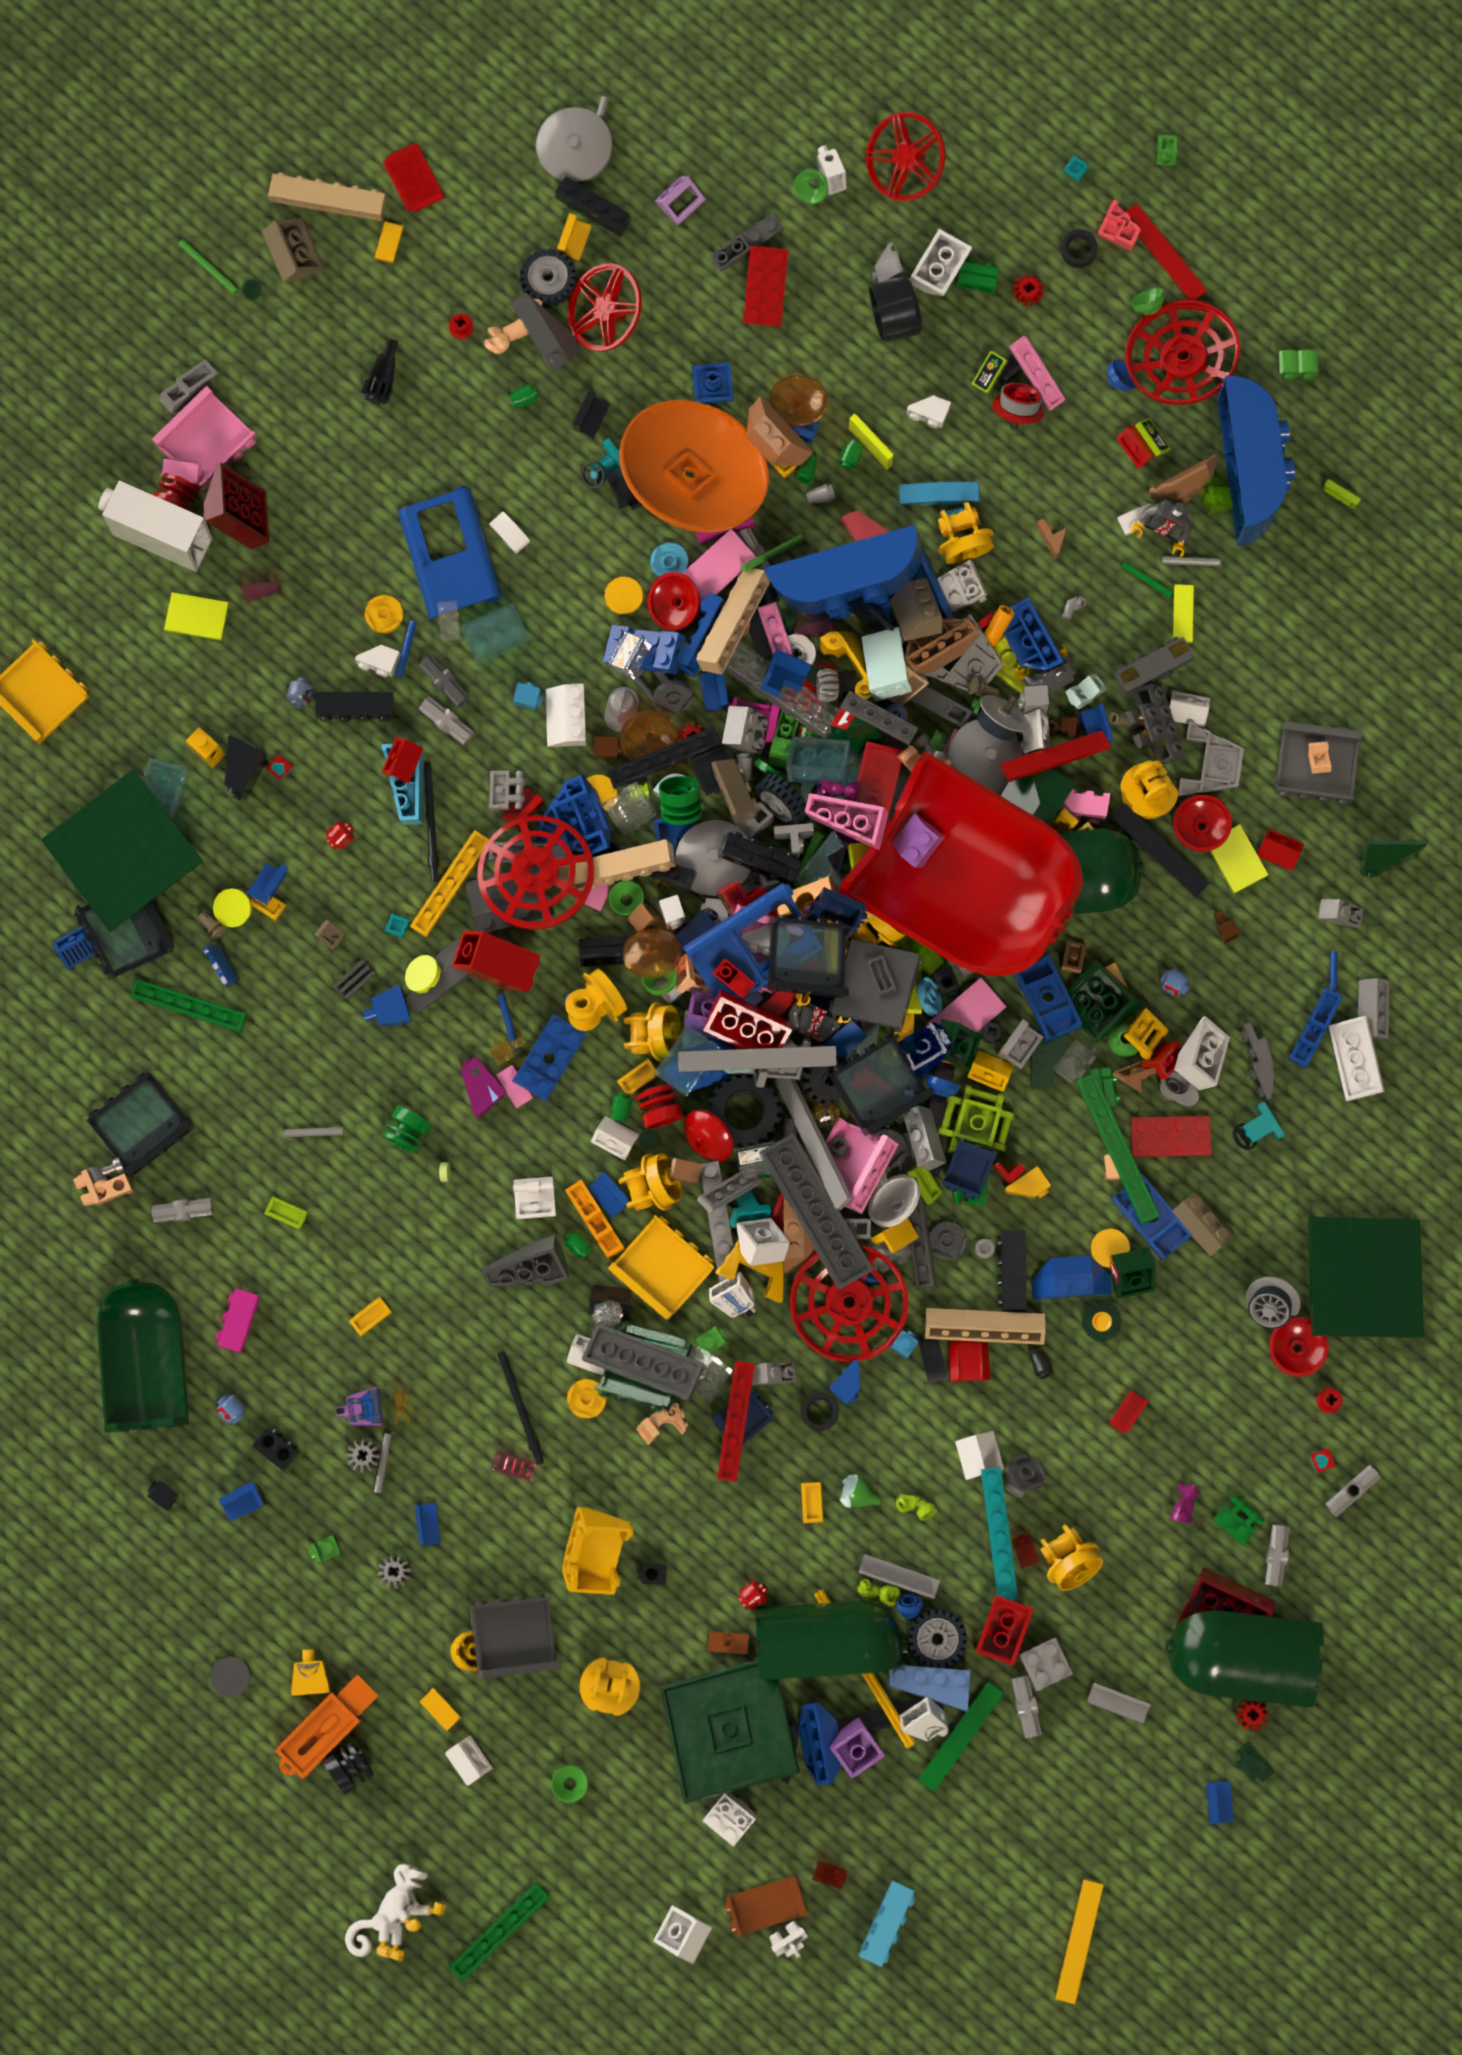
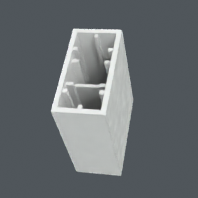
(155, 525)

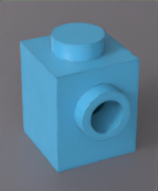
(528, 696)
(905, 1343)

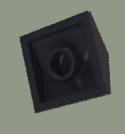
(869, 614)

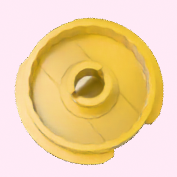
(967, 547)
(1151, 778)
(886, 932)
(590, 1004)
(653, 1030)
(663, 1189)
(1077, 1566)
(609, 1686)

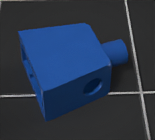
(389, 1008)

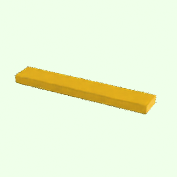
(449, 884)
(1079, 1941)

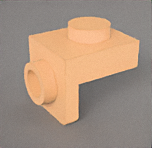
(1319, 757)

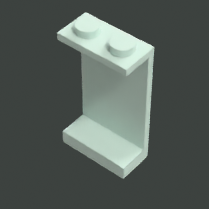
(886, 664)

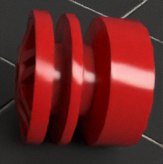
(177, 491)
(659, 1105)

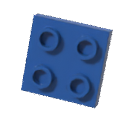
(712, 383)

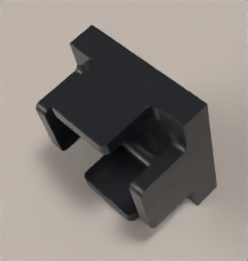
(620, 490)
(703, 768)

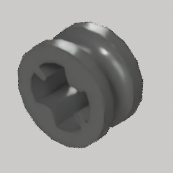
(843, 1149)

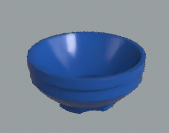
(1118, 376)
(941, 1086)

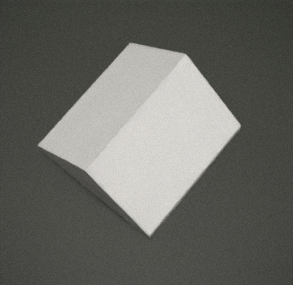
(978, 1453)

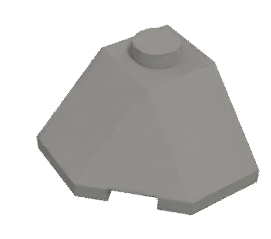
(887, 265)

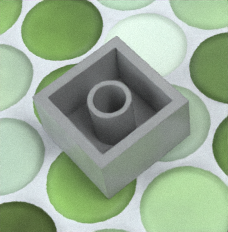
(1045, 1664)

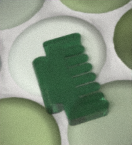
(1249, 1765)

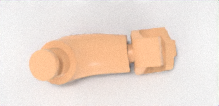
(501, 338)

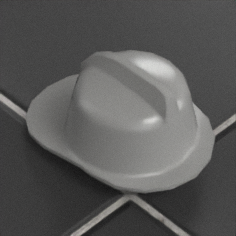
(620, 706)
(1179, 1090)

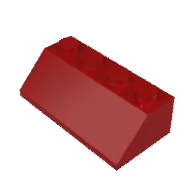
(745, 1024)

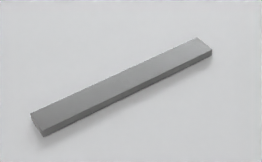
(757, 1059)
(814, 1142)

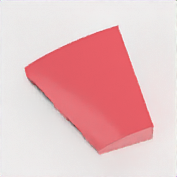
(1119, 228)
(862, 526)

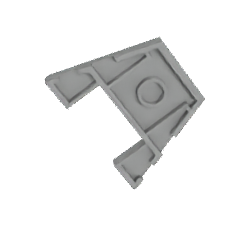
(977, 661)
(1220, 764)

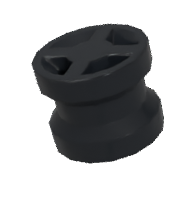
(990, 1035)

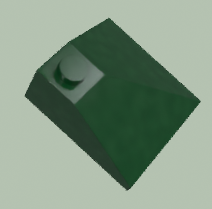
(1040, 794)
(1384, 855)
(1094, 997)

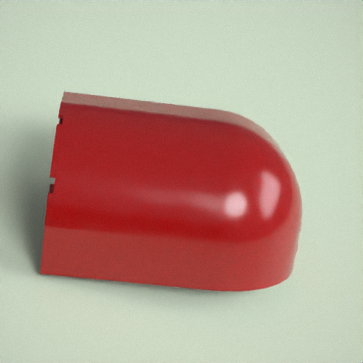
(989, 889)

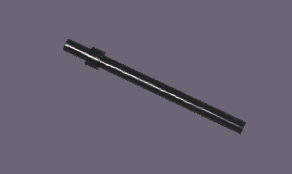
(433, 860)
(533, 1444)

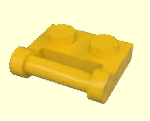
(1140, 1031)

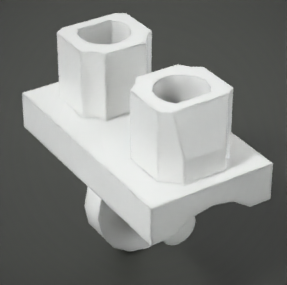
(790, 1944)

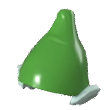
(858, 1493)

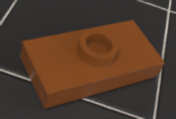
(728, 1642)

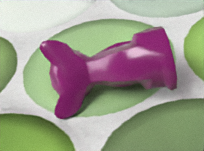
(835, 789)
(1184, 1507)

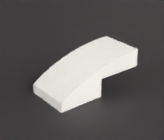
(1129, 518)
(509, 532)

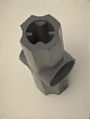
(444, 681)

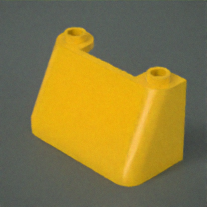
(848, 643)
(594, 1552)

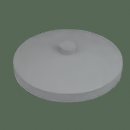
(574, 145)
(981, 754)
(699, 852)

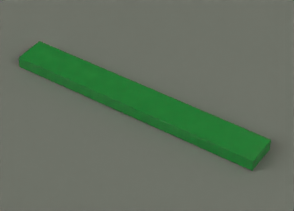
(1117, 1148)

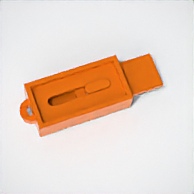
(325, 1728)

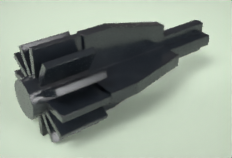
(381, 376)

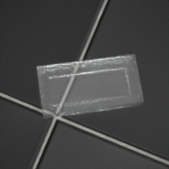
(449, 620)

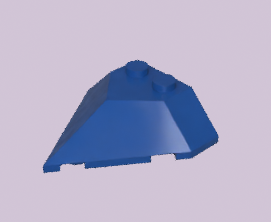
(581, 809)

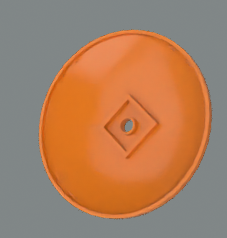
(696, 440)

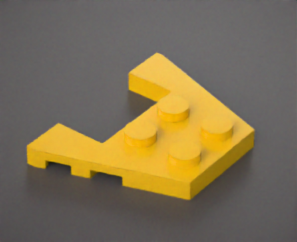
(773, 1270)

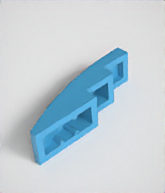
(939, 493)

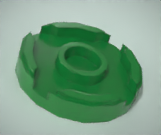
(768, 769)

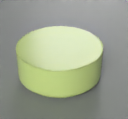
(444, 1171)

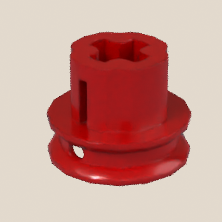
(465, 330)
(1325, 1406)

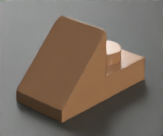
(1052, 541)
(643, 917)
(1073, 957)
(1133, 1074)
(685, 1171)

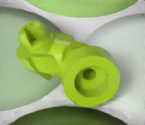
(909, 1502)
(888, 1594)

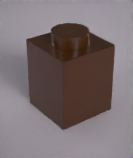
(606, 748)

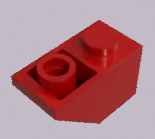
(734, 978)

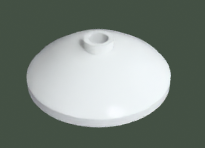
(894, 1201)

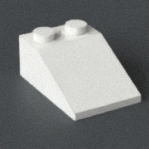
(1203, 1055)

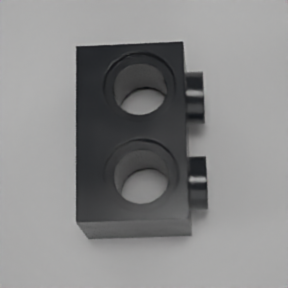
(273, 1453)

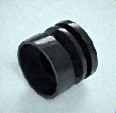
(348, 1767)

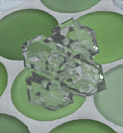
(712, 1375)

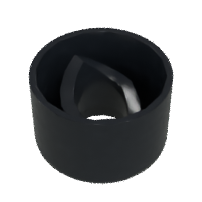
(895, 309)

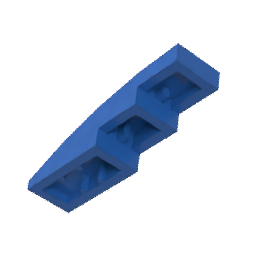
(1315, 1028)

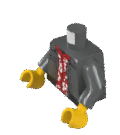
(1167, 520)
(1053, 678)
(812, 1022)

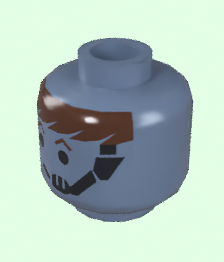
(300, 692)

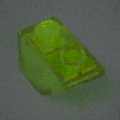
(1217, 500)
(929, 959)

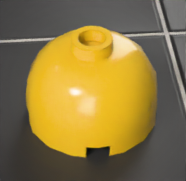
(463, 1652)

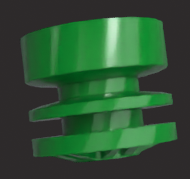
(680, 800)
(407, 1130)

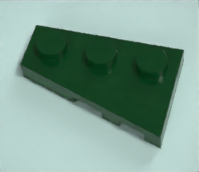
(1044, 1060)

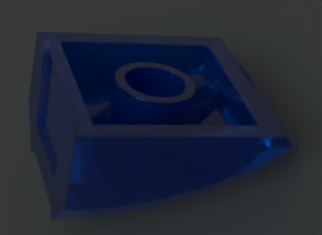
(926, 1047)

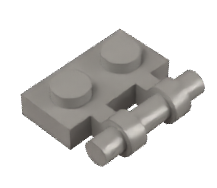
(500, 790)

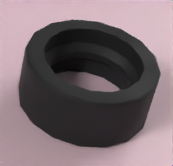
(1079, 234)
(805, 1409)

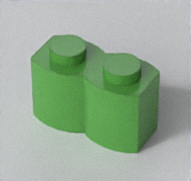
(1298, 364)

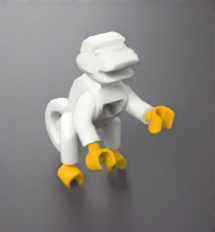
(392, 1912)

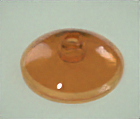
(802, 393)
(633, 734)
(653, 959)

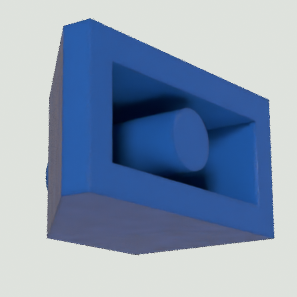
(847, 1384)

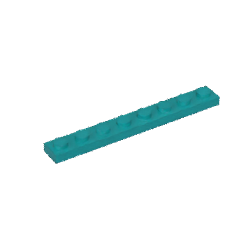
(999, 1533)

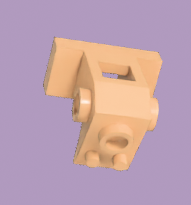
(687, 978)
(649, 1427)

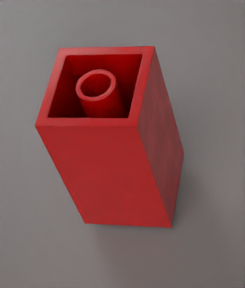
(496, 961)

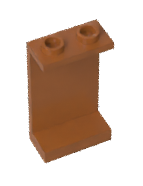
(765, 1906)

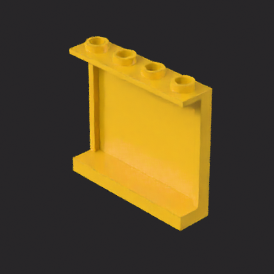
(40, 692)
(662, 1267)

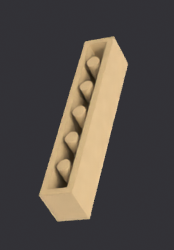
(327, 197)
(733, 621)
(623, 864)
(985, 1326)

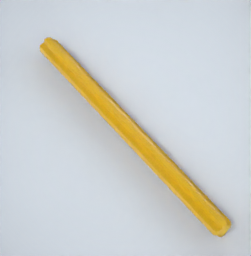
(878, 1692)

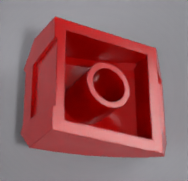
(968, 1361)

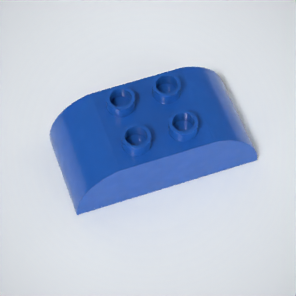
(1253, 456)
(863, 569)

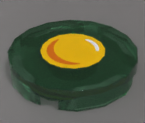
(1101, 1321)

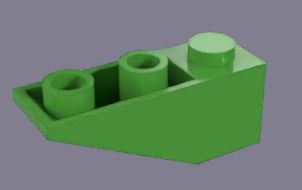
(782, 739)

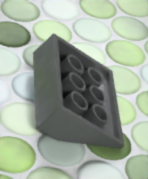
(487, 920)

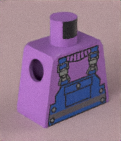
(362, 1409)

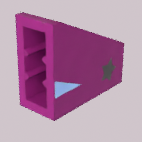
(481, 1087)

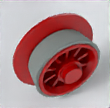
(1019, 404)

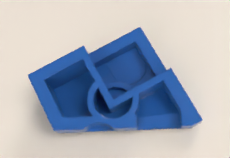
(221, 964)

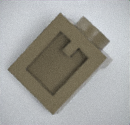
(329, 934)

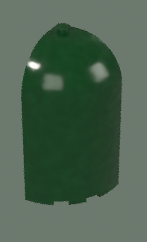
(1108, 869)
(141, 1358)
(827, 1640)
(1248, 1657)

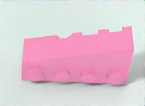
(1087, 806)
(851, 818)

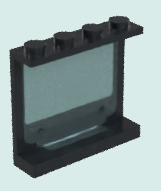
(129, 945)
(808, 956)
(877, 1084)
(139, 1123)

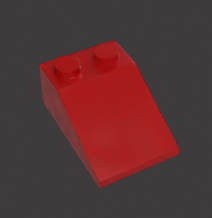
(1004, 1630)

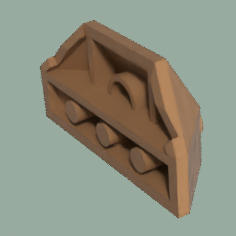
(774, 436)
(1187, 483)
(937, 650)
(800, 1247)

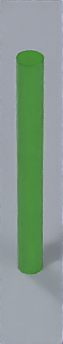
(208, 266)
(772, 553)

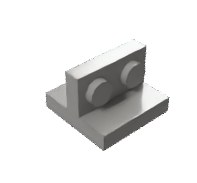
(795, 834)
(1020, 1045)

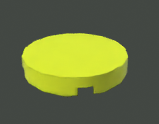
(232, 907)
(422, 974)

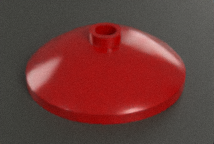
(664, 601)
(1205, 811)
(708, 1136)
(1312, 1348)

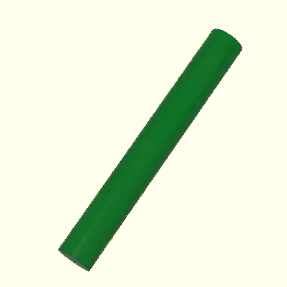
(1147, 579)

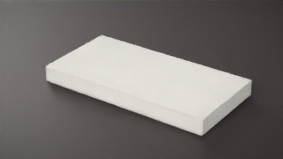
(1356, 1058)

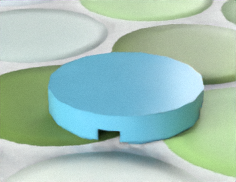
(669, 558)
(927, 995)

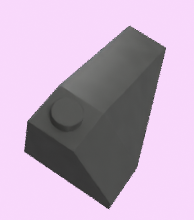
(548, 335)
(449, 980)
(534, 1263)

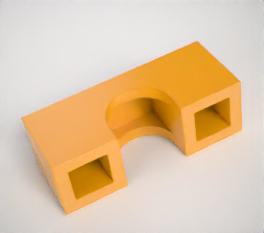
(806, 895)

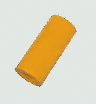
(999, 624)

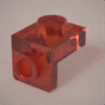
(1025, 1550)
(830, 1874)

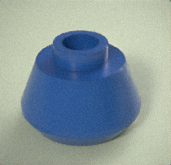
(909, 1605)

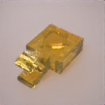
(504, 1050)
(401, 1401)

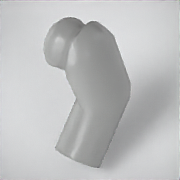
(1072, 605)

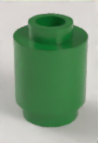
(523, 396)
(850, 455)
(621, 1106)
(578, 1244)

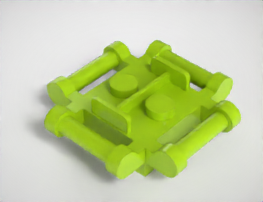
(976, 1120)

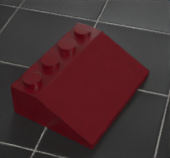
(237, 507)
(1219, 1593)

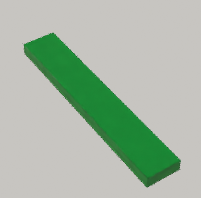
(188, 1005)
(960, 1736)
(499, 1932)

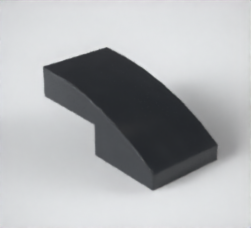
(932, 1360)

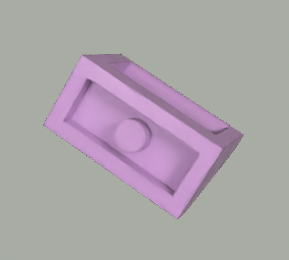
(673, 192)

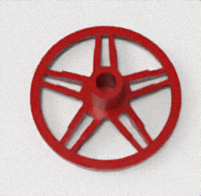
(906, 156)
(606, 307)

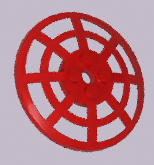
(1182, 344)
(540, 882)
(849, 1315)

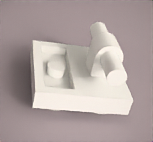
(962, 586)
(534, 1198)
(730, 1818)

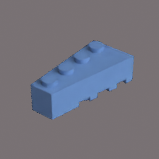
(940, 1685)

